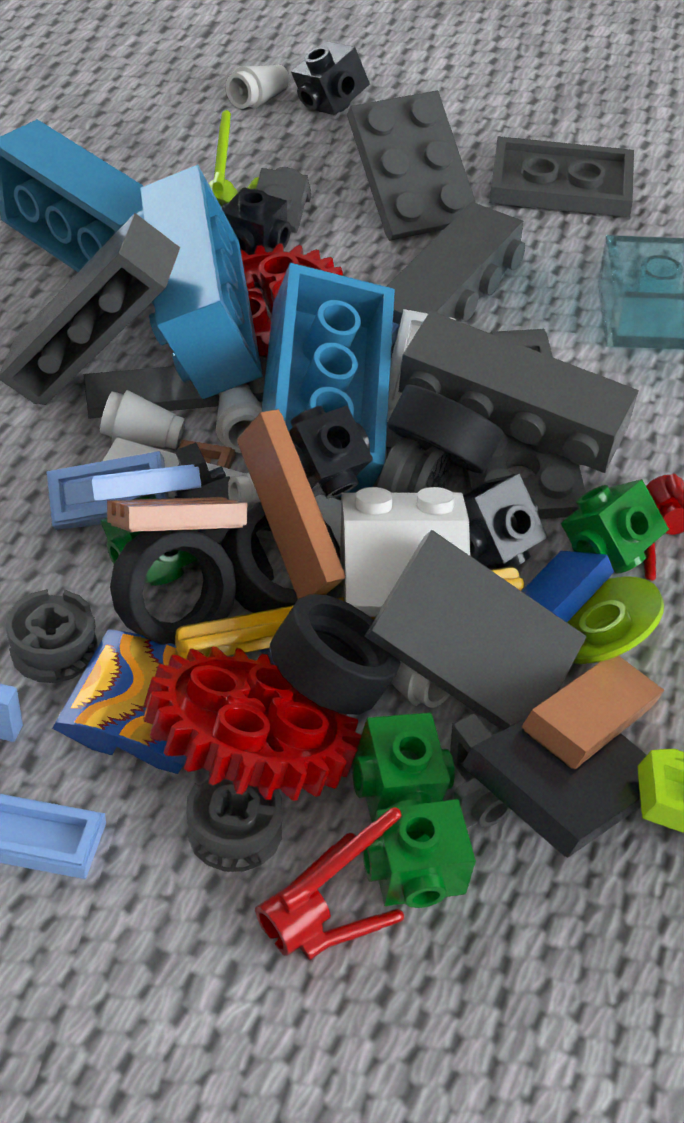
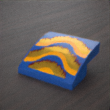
(110, 698)

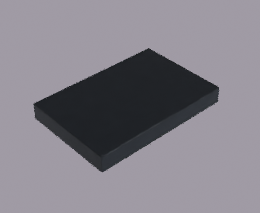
(553, 799)

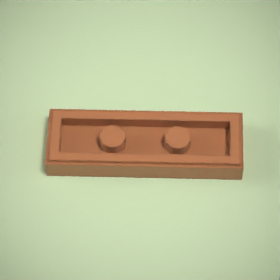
(290, 505)
(592, 710)

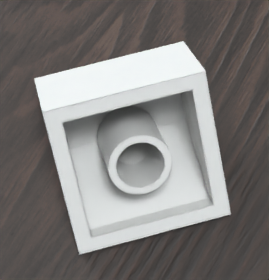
(384, 531)

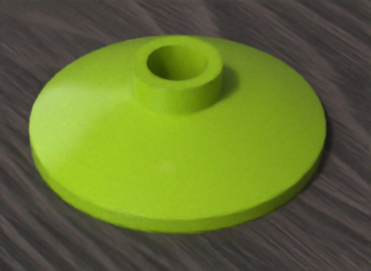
(617, 618)

